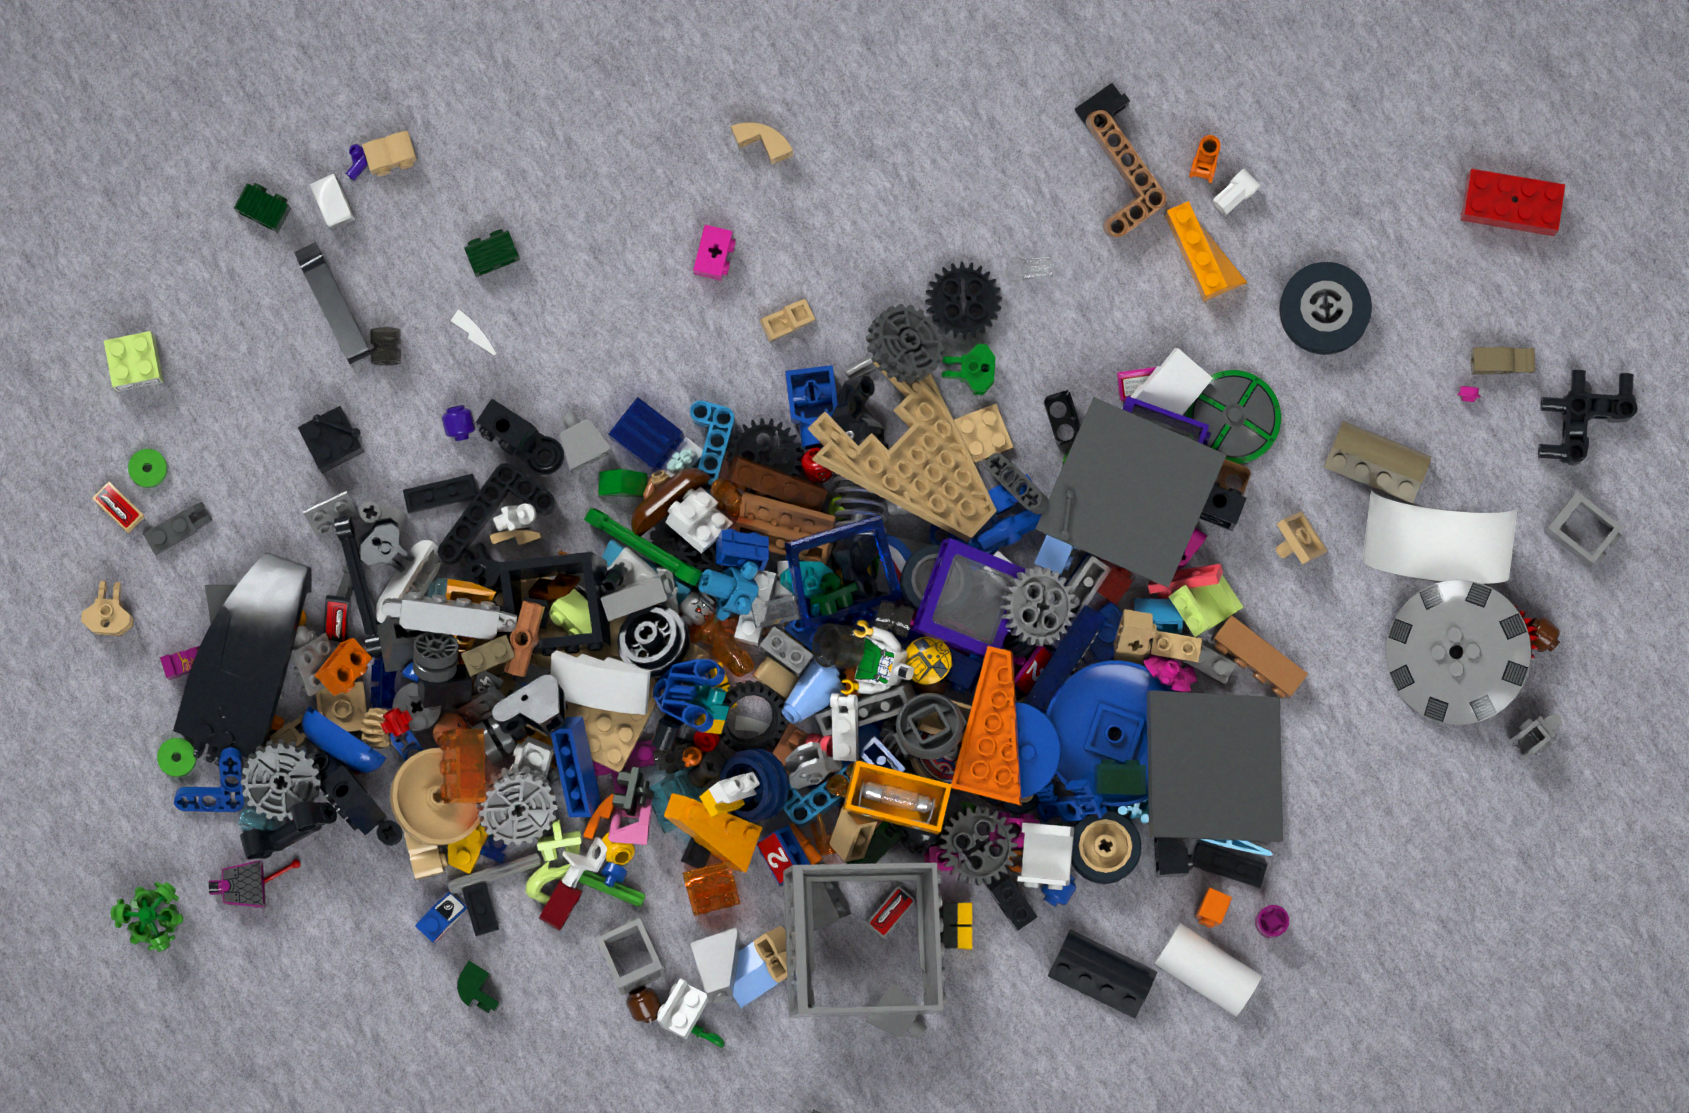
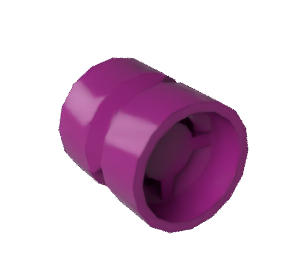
(1272, 921)

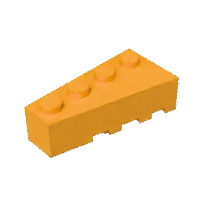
(722, 835)

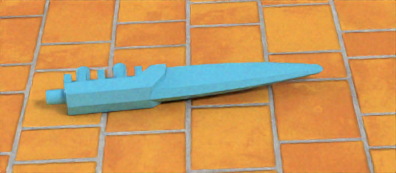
(1141, 811)

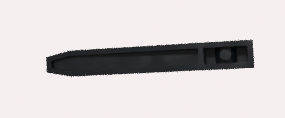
(1004, 890)

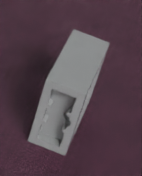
(1554, 530)
(785, 650)
(640, 976)

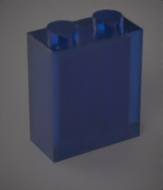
(646, 435)

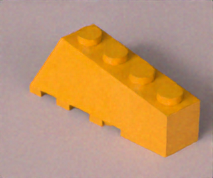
(1205, 260)
(474, 592)

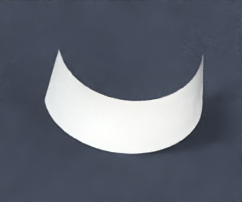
(1438, 542)

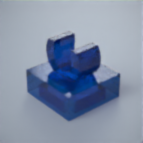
(494, 853)

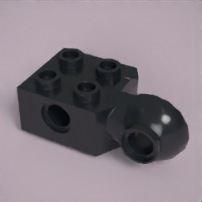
(520, 438)
(1230, 512)
(348, 794)

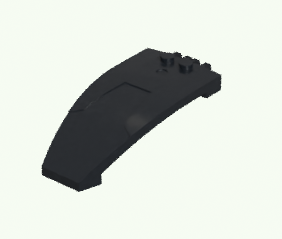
(244, 660)

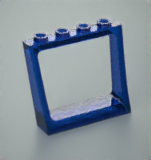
(796, 546)

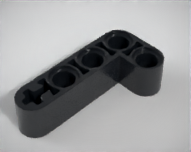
(670, 733)

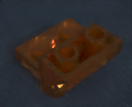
(711, 888)

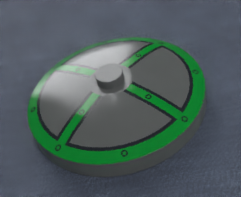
(1240, 415)

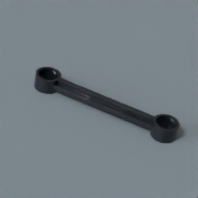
(346, 533)

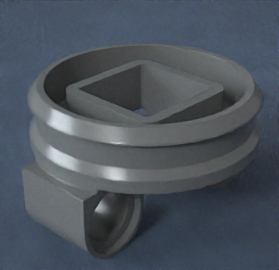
(938, 745)

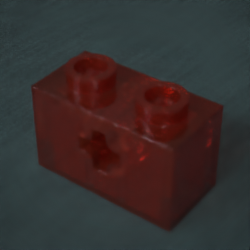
(1116, 584)

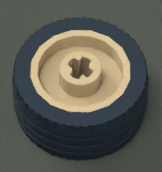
(1123, 846)

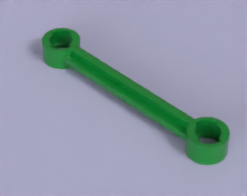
(680, 569)

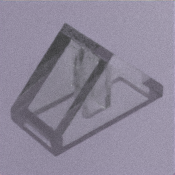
(775, 611)

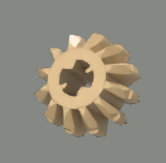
(372, 730)

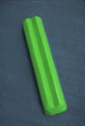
(618, 890)

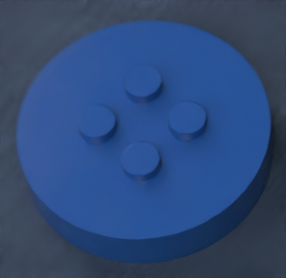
(1038, 749)

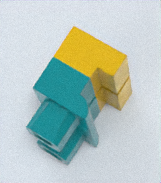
(712, 701)

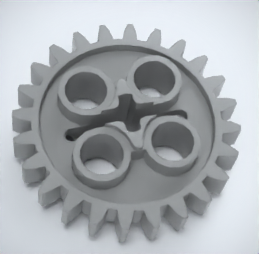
(1019, 600)

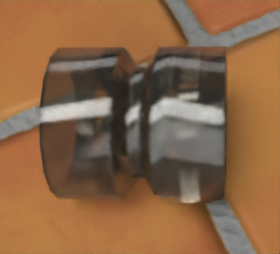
(385, 346)
(894, 618)

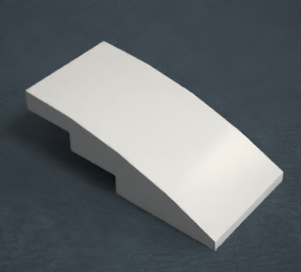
(1174, 383)
(602, 684)

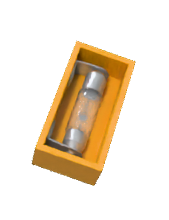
(897, 797)

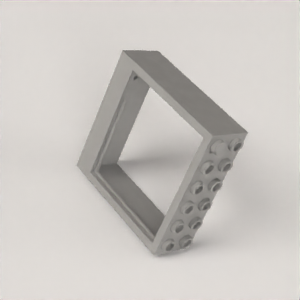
(800, 933)

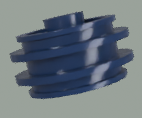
(772, 787)

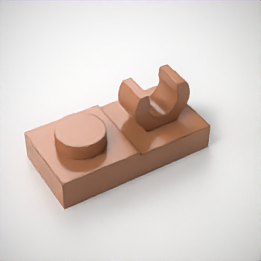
(789, 741)

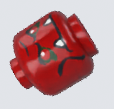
(813, 470)

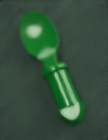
(712, 1037)

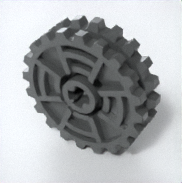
(905, 343)
(277, 760)

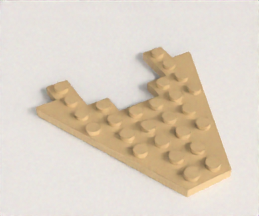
(922, 471)

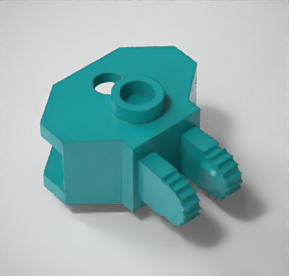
(811, 581)

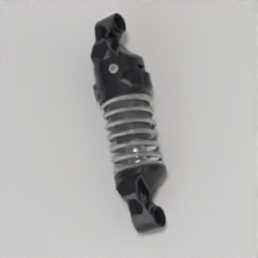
(858, 551)

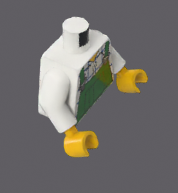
(881, 663)

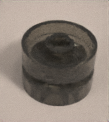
(837, 646)

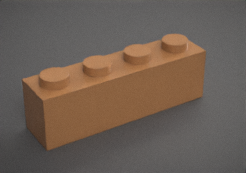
(1259, 657)

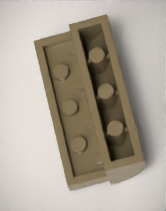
(1377, 462)

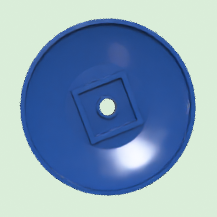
(1091, 704)

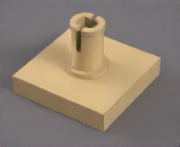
(1299, 539)

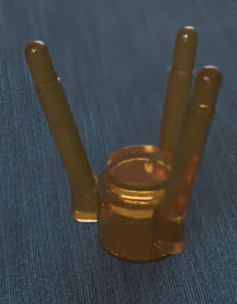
(823, 840)

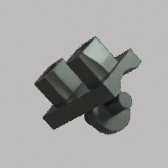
(628, 801)

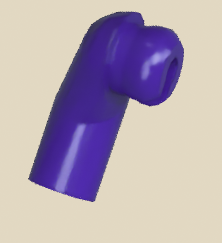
(359, 161)

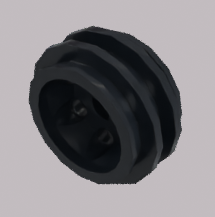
(642, 634)

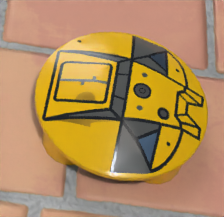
(929, 659)

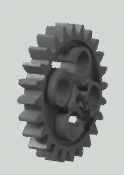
(988, 864)

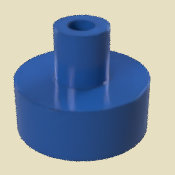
(613, 873)

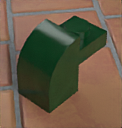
(470, 985)

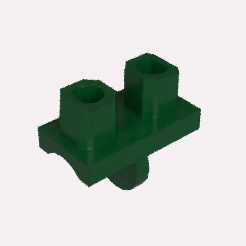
(833, 591)

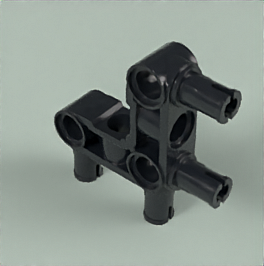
(1594, 407)

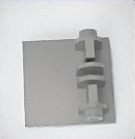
(322, 515)
(309, 660)

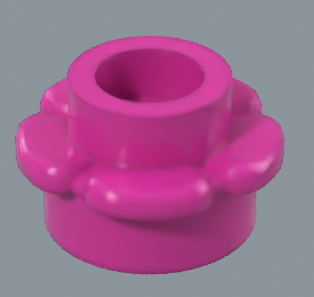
(1469, 393)

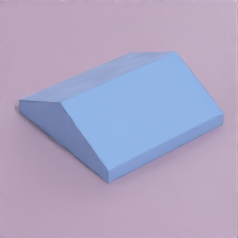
(751, 976)

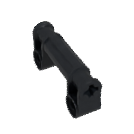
(307, 819)

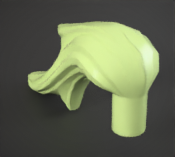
(541, 877)

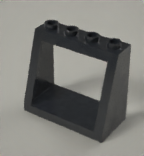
(594, 573)

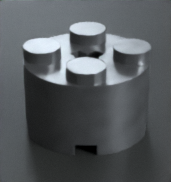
(422, 721)

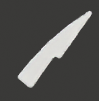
(474, 331)
(750, 724)

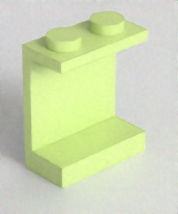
(1205, 605)

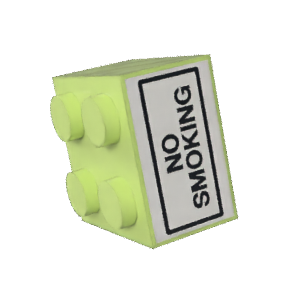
(133, 361)

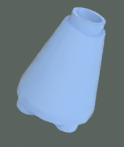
(812, 692)

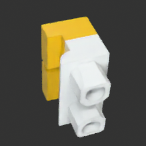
(729, 794)

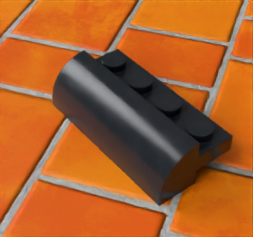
(1102, 973)

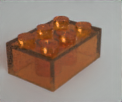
(462, 766)

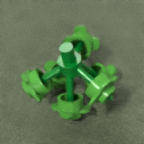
(144, 901)

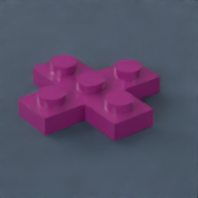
(640, 757)

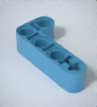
(715, 430)
(808, 802)

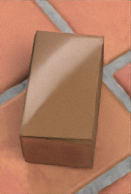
(1233, 468)

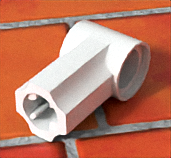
(1240, 188)

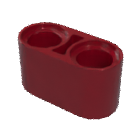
(560, 905)

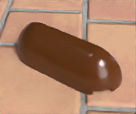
(658, 503)

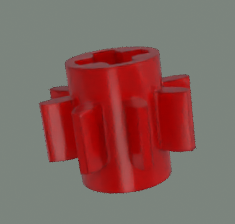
(396, 721)

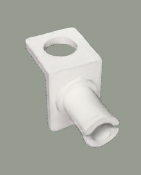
(580, 863)

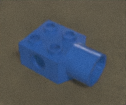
(810, 395)

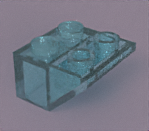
(675, 783)

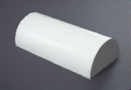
(1208, 970)

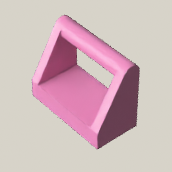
(634, 833)

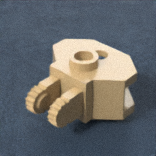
(109, 611)

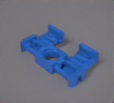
(1082, 802)

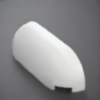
(414, 578)

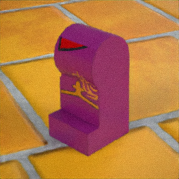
(178, 663)

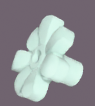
(680, 461)

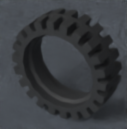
(772, 732)

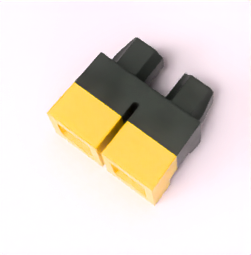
(956, 915)

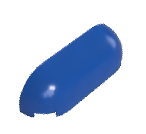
(340, 743)

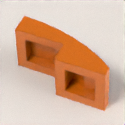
(603, 811)

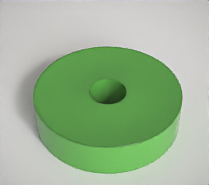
(157, 473)
(169, 749)

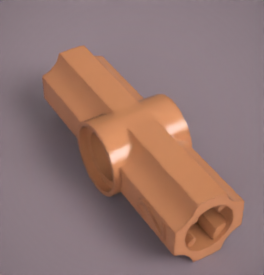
(528, 623)

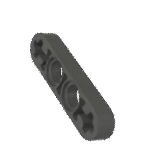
(1017, 483)

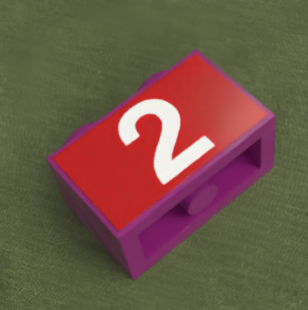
(1029, 668)

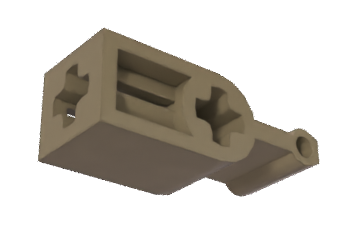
(1502, 360)

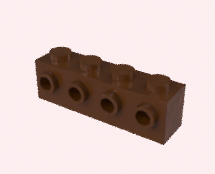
(776, 484)

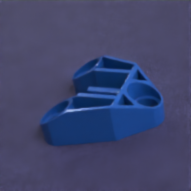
(691, 673)

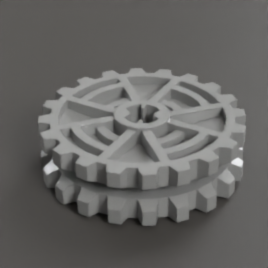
(523, 821)

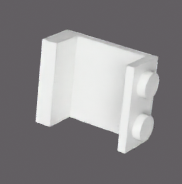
(1046, 855)

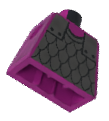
(241, 885)

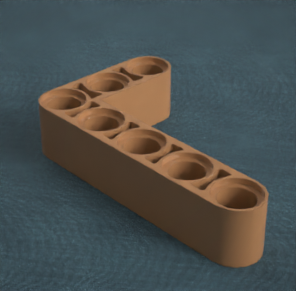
(1128, 173)

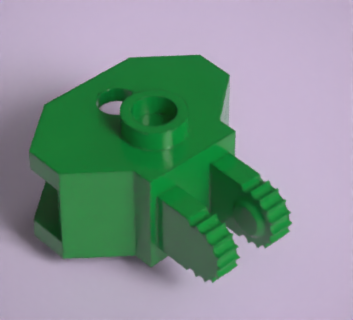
(971, 365)

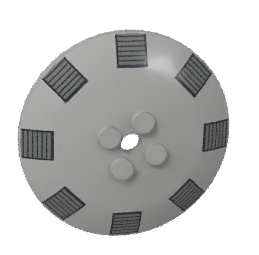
(1493, 658)

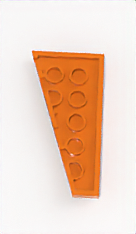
(990, 743)

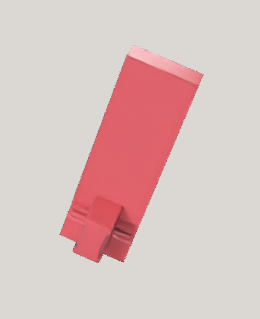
(1190, 577)

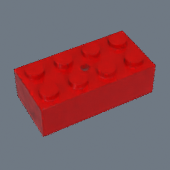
(1512, 202)

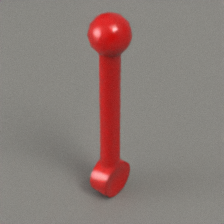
(295, 864)

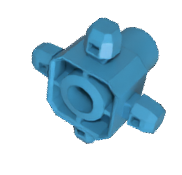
(733, 589)

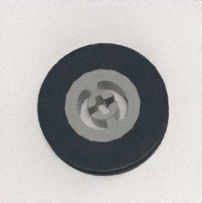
(1353, 305)

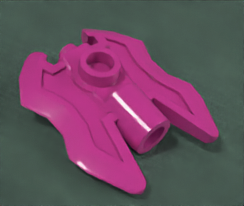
(1170, 672)

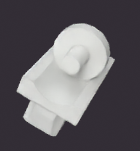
(515, 517)

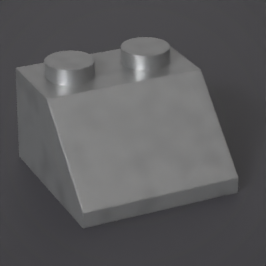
(828, 904)

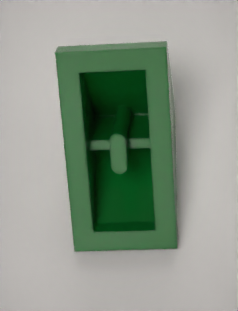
(622, 483)

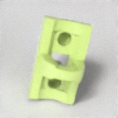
(569, 840)

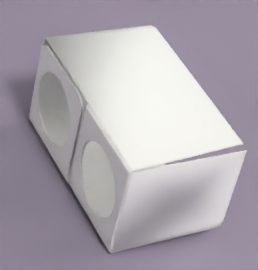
(332, 201)

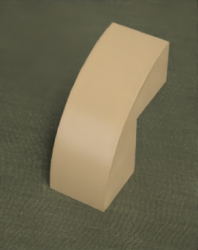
(773, 142)

